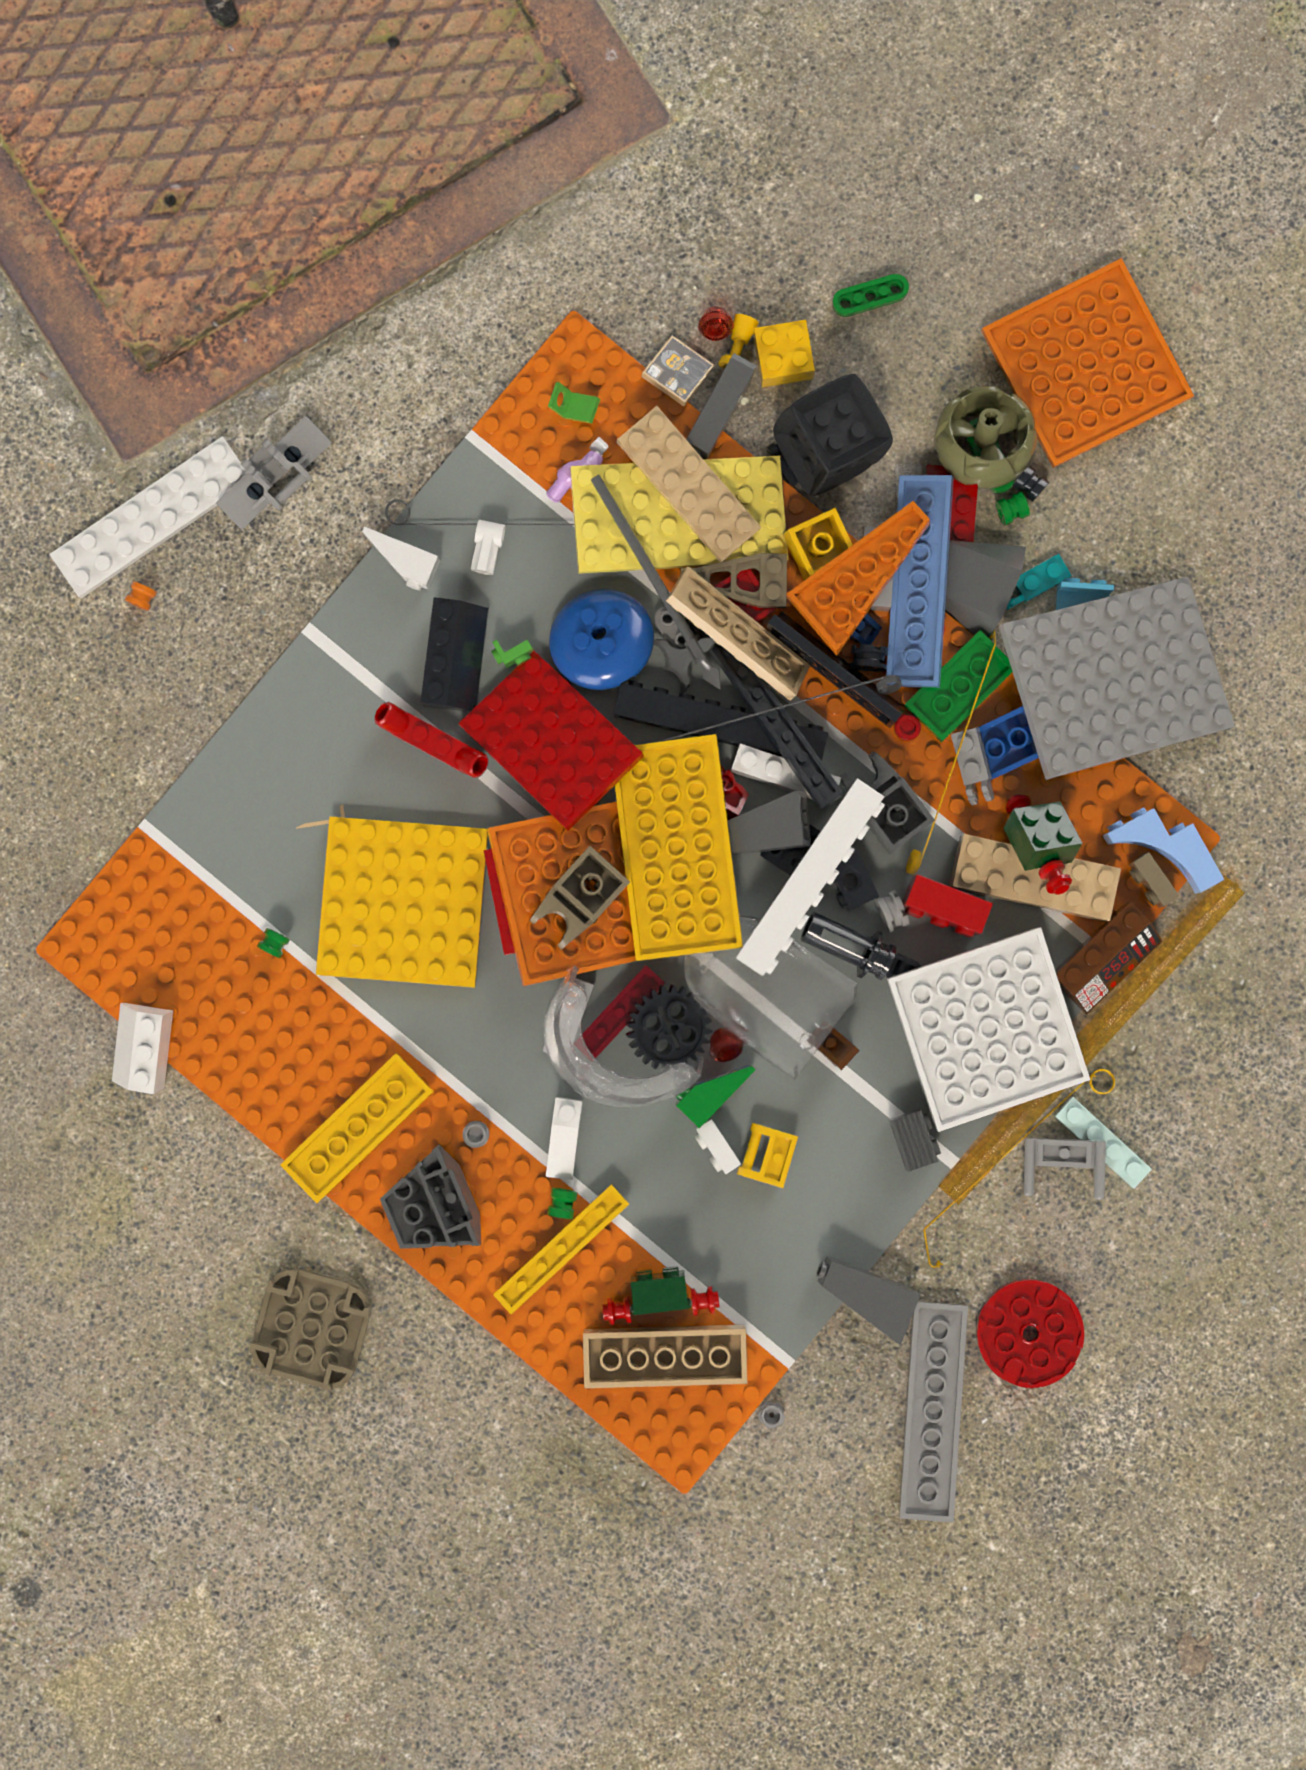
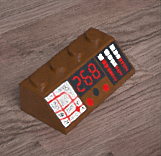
(1107, 957)

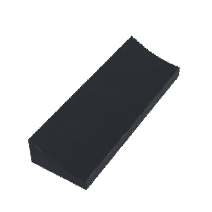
(835, 669)

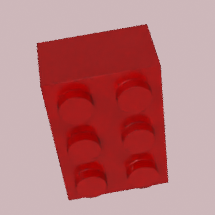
(946, 906)

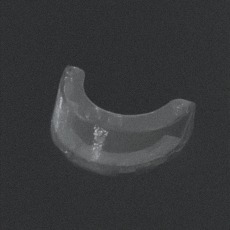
(589, 1077)

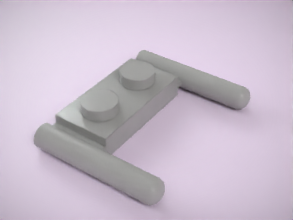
(1065, 1154)

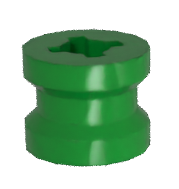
(273, 942)

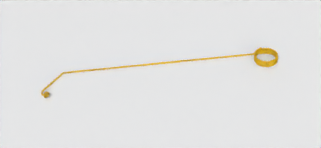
(914, 855)
(1090, 1083)

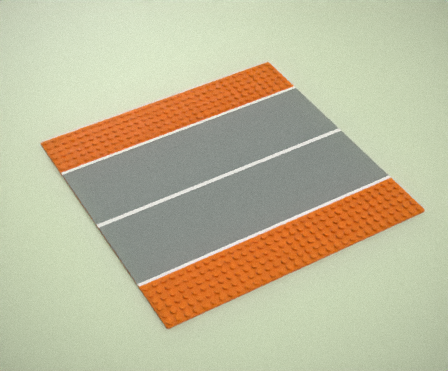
(285, 1048)

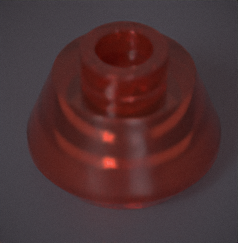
(715, 324)
(725, 1045)

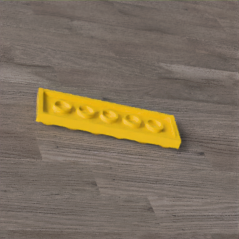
(356, 1128)

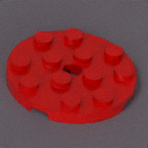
(1057, 1340)

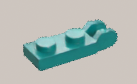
(1040, 580)

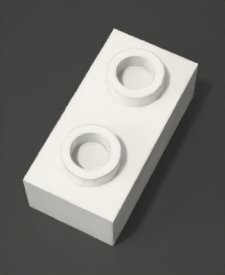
(723, 1156)

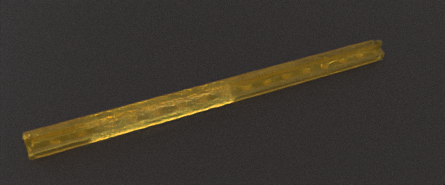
(1097, 1034)

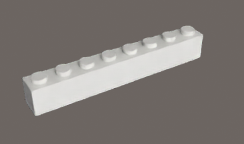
(809, 878)

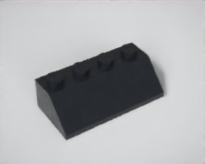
(454, 655)

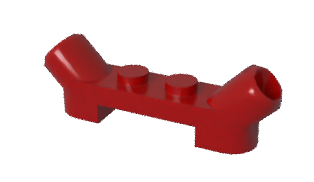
(431, 740)

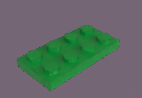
(947, 707)

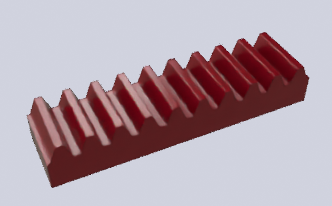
(615, 1015)

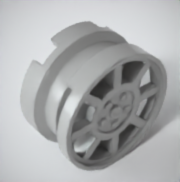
(892, 911)

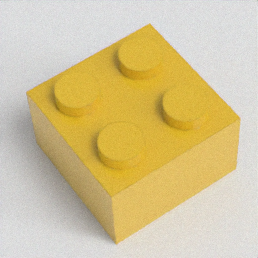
(783, 353)
(817, 542)

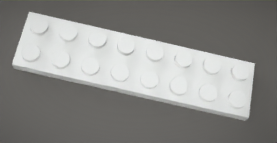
(148, 518)

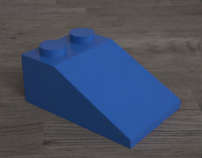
(1008, 742)

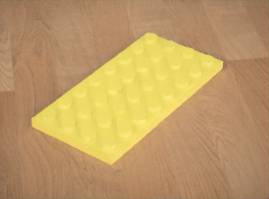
(659, 527)

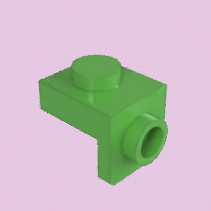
(517, 654)

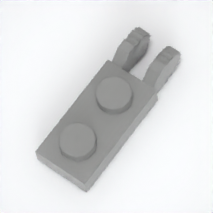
(973, 764)

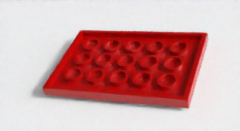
(551, 740)

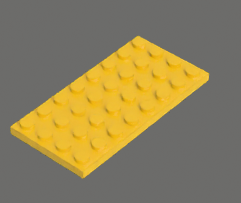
(678, 851)

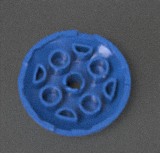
(605, 661)

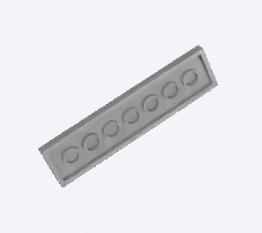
(933, 1411)

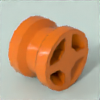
(140, 596)

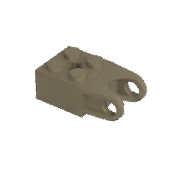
(574, 902)

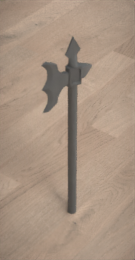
(697, 648)

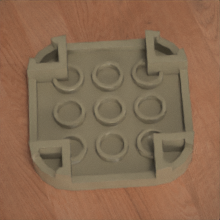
(311, 1328)

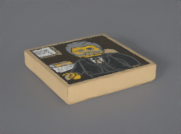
(677, 370)

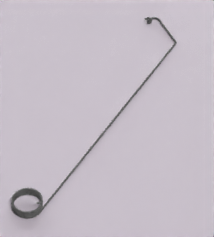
(405, 520)
(880, 688)

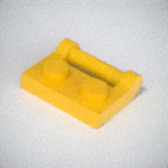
(776, 1157)

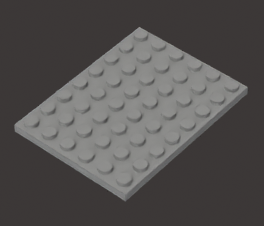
(1116, 677)

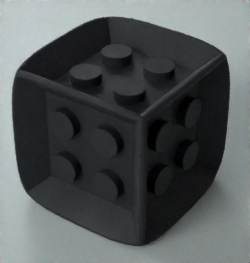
(832, 434)

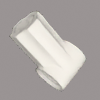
(488, 540)

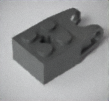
(897, 797)

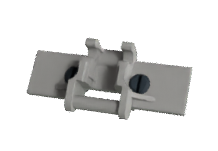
(267, 466)

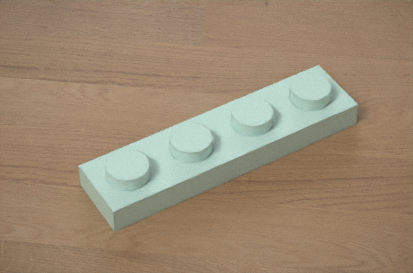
(1118, 1155)

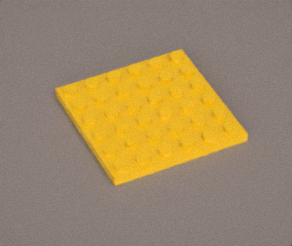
(402, 902)

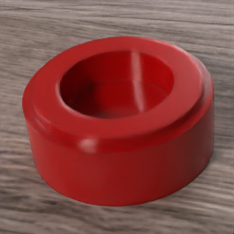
(907, 727)

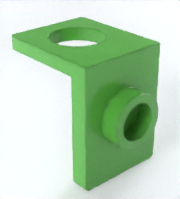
(574, 405)

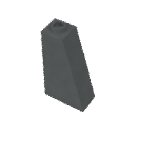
(721, 405)
(772, 826)
(874, 1297)

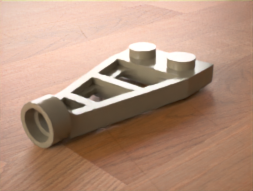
(772, 579)

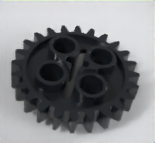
(647, 1038)

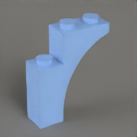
(1182, 847)

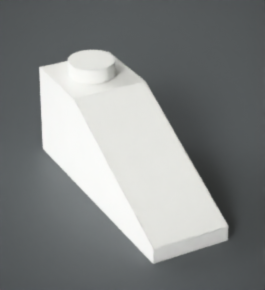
(410, 562)
(564, 1138)

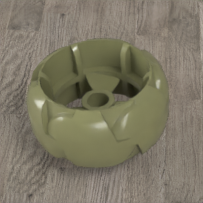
(998, 415)

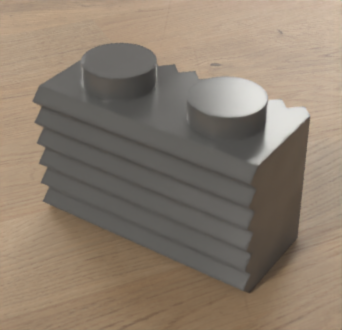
(914, 1140)

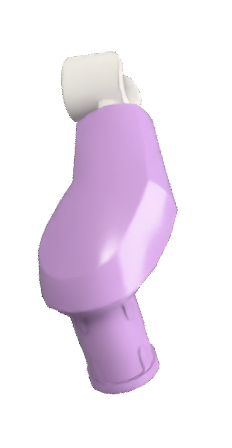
(563, 479)

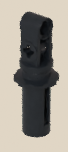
(877, 957)

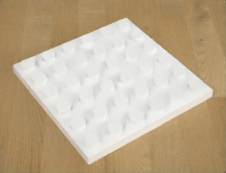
(988, 1029)

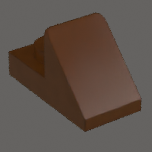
(838, 1049)

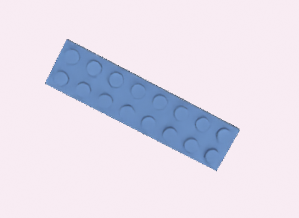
(921, 586)

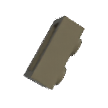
(1158, 887)

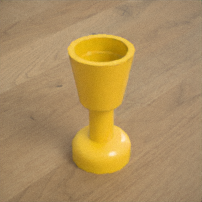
(741, 335)

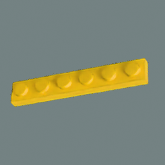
(561, 1249)

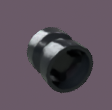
(1029, 482)

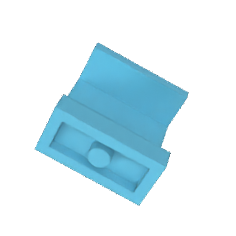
(1072, 592)

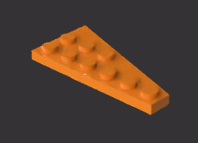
(847, 587)

